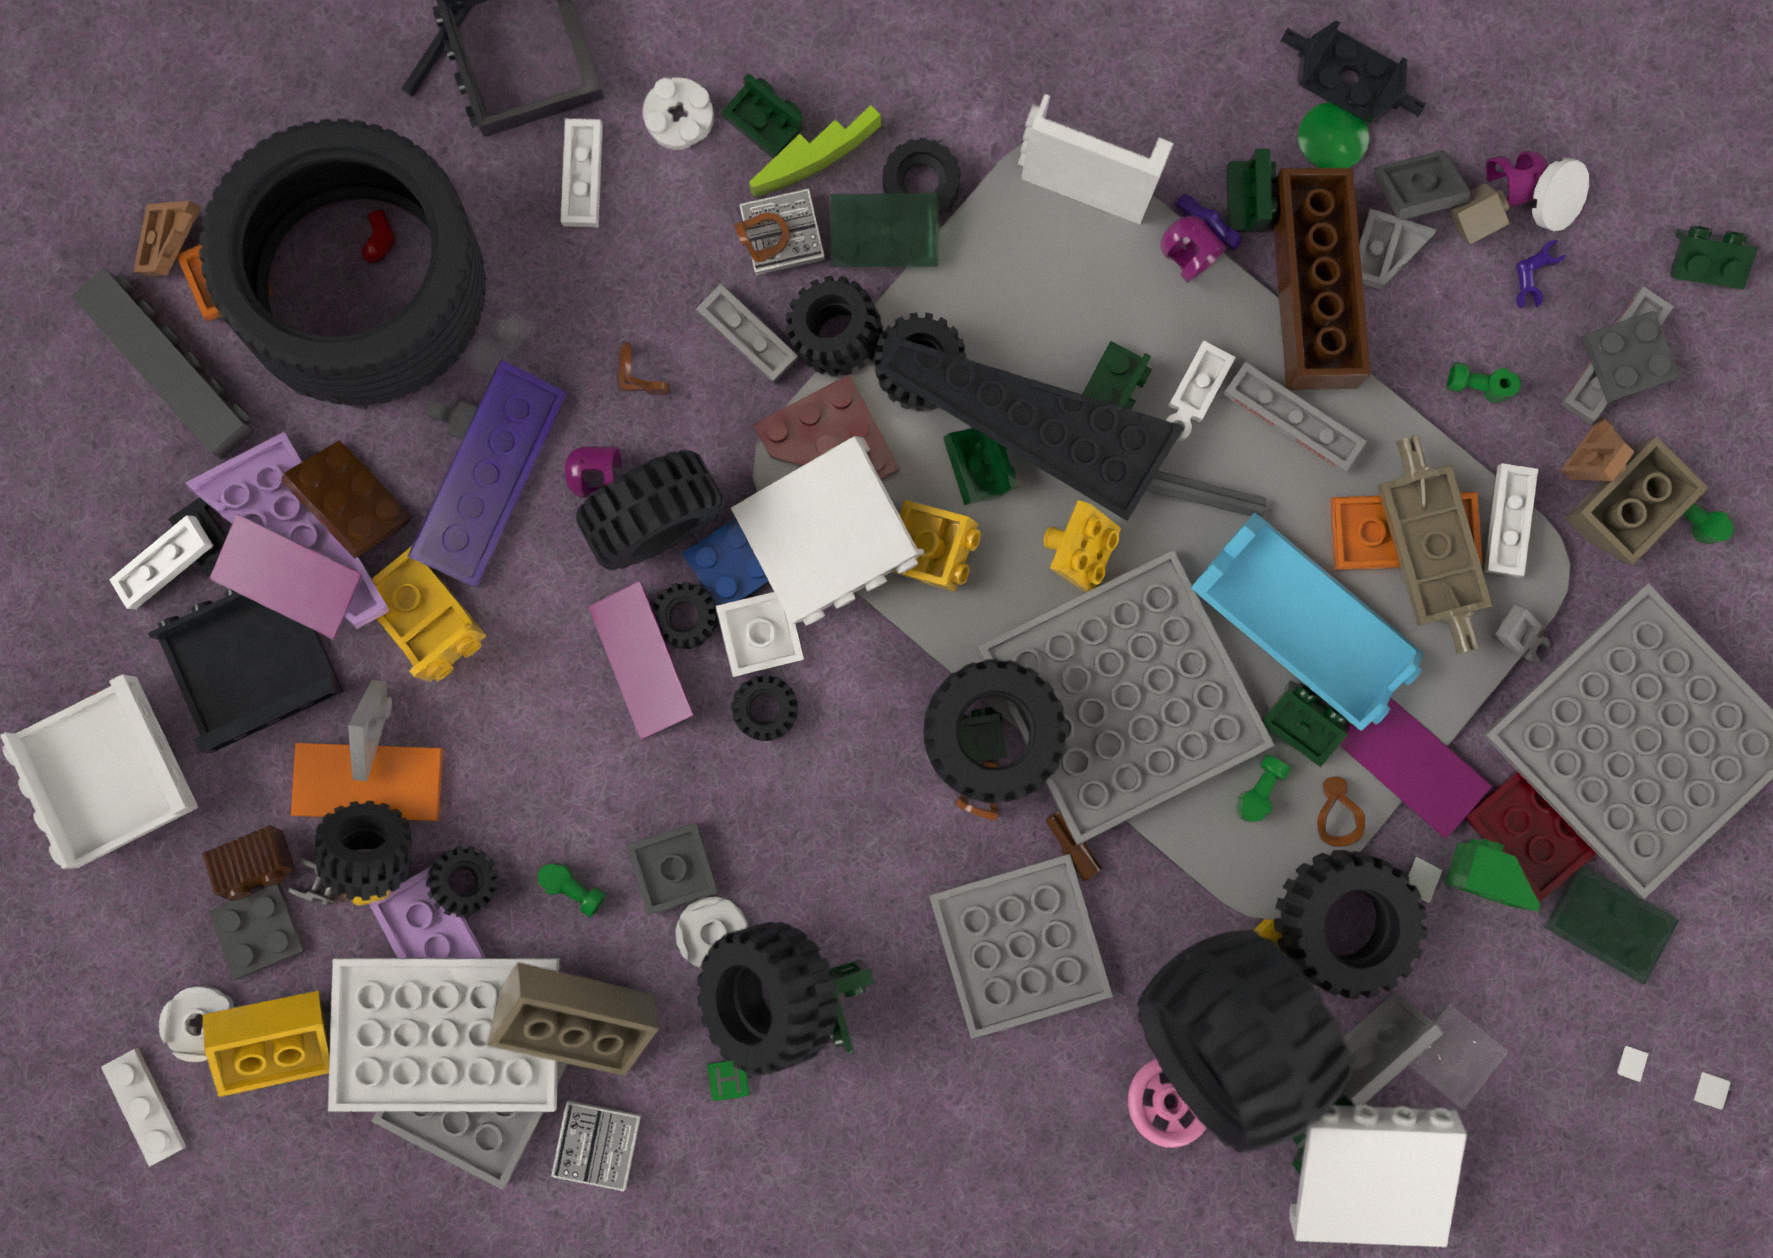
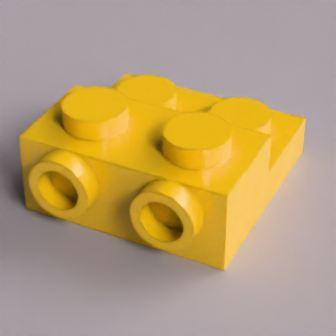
(946, 544)

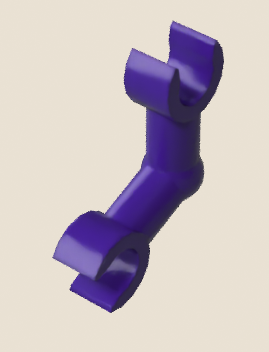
(1211, 218)
(1526, 277)

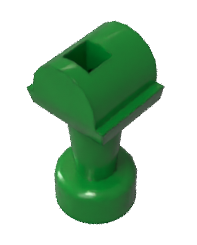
(1496, 387)
(1707, 526)
(1255, 803)
(559, 880)

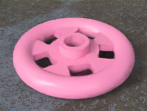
(1143, 1116)

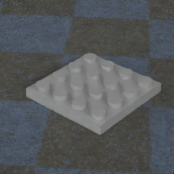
(1020, 946)
(474, 1141)

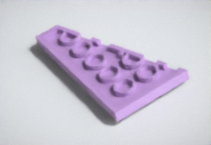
(254, 489)

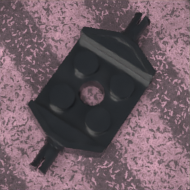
(1380, 79)

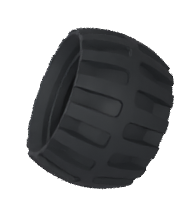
(1244, 1039)

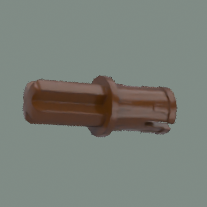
(1080, 854)

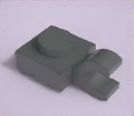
(458, 419)

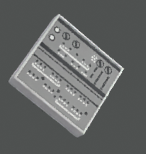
(804, 238)
(596, 1145)

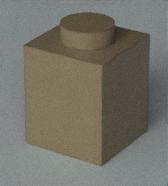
(1481, 215)

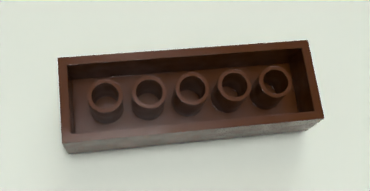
(1320, 279)

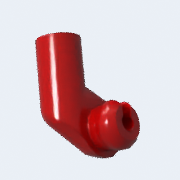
(381, 238)

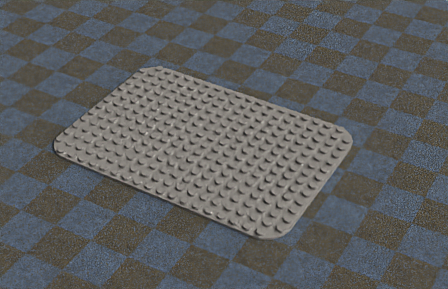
(1041, 295)

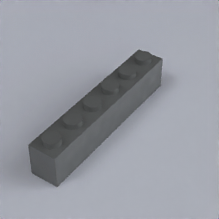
(163, 363)

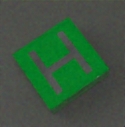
(727, 1081)

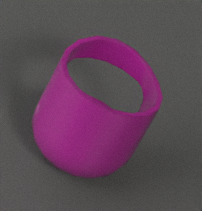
(1521, 177)
(1201, 245)
(590, 458)

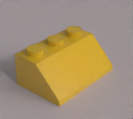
(266, 1043)

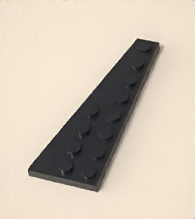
(1073, 437)

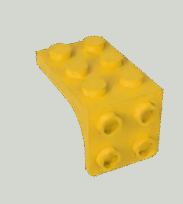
(425, 618)

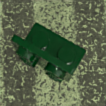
(852, 981)

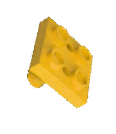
(1083, 546)

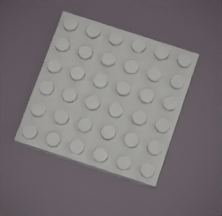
(1141, 694)
(1641, 740)

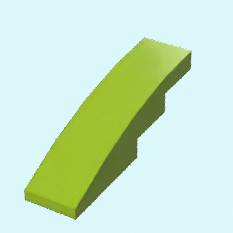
(804, 159)

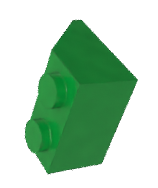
(1490, 874)

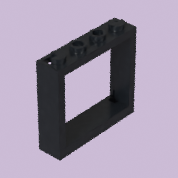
(530, 112)

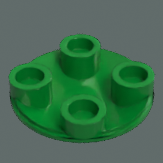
(1332, 137)

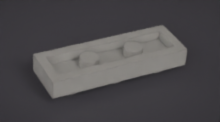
(747, 333)

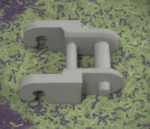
(312, 894)

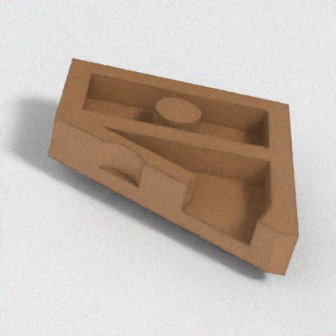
(163, 235)
(1599, 455)

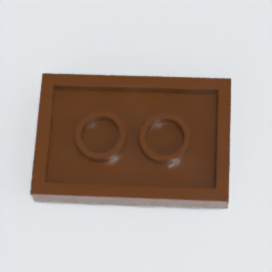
(346, 498)

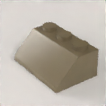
(1639, 505)

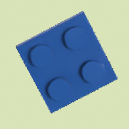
(727, 564)

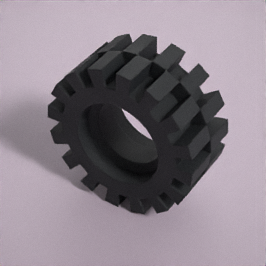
(706, 609)
(742, 708)
(477, 865)

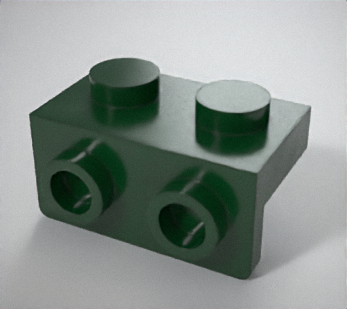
(764, 116)
(1250, 192)
(1713, 257)
(979, 466)

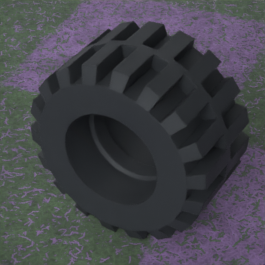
(818, 306)
(924, 332)
(363, 872)

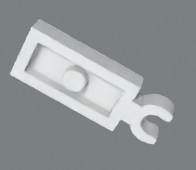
(1199, 386)

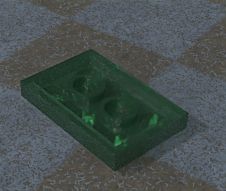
(885, 230)
(1611, 924)

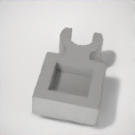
(1520, 633)

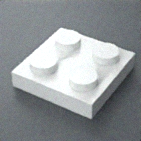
(758, 634)

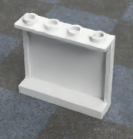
(1089, 167)
(826, 532)
(99, 773)
(1379, 1176)

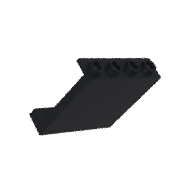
(244, 667)

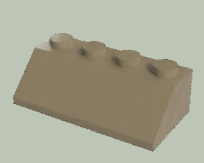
(572, 1019)

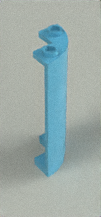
(1309, 622)

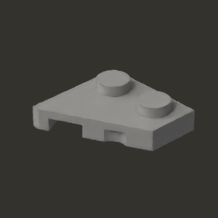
(1388, 245)
(366, 728)

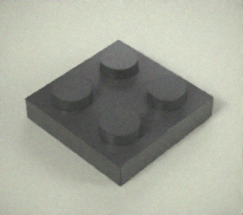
(1421, 185)
(1630, 356)
(672, 868)
(257, 931)

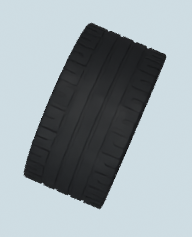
(294, 177)

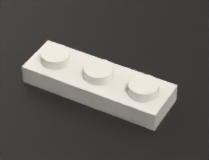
(581, 173)
(1510, 520)
(161, 562)
(143, 1107)

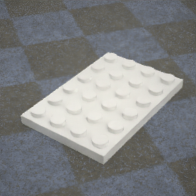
(418, 1037)

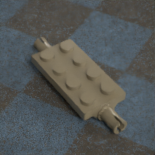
(1435, 545)

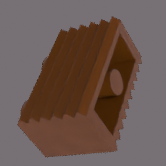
(248, 863)

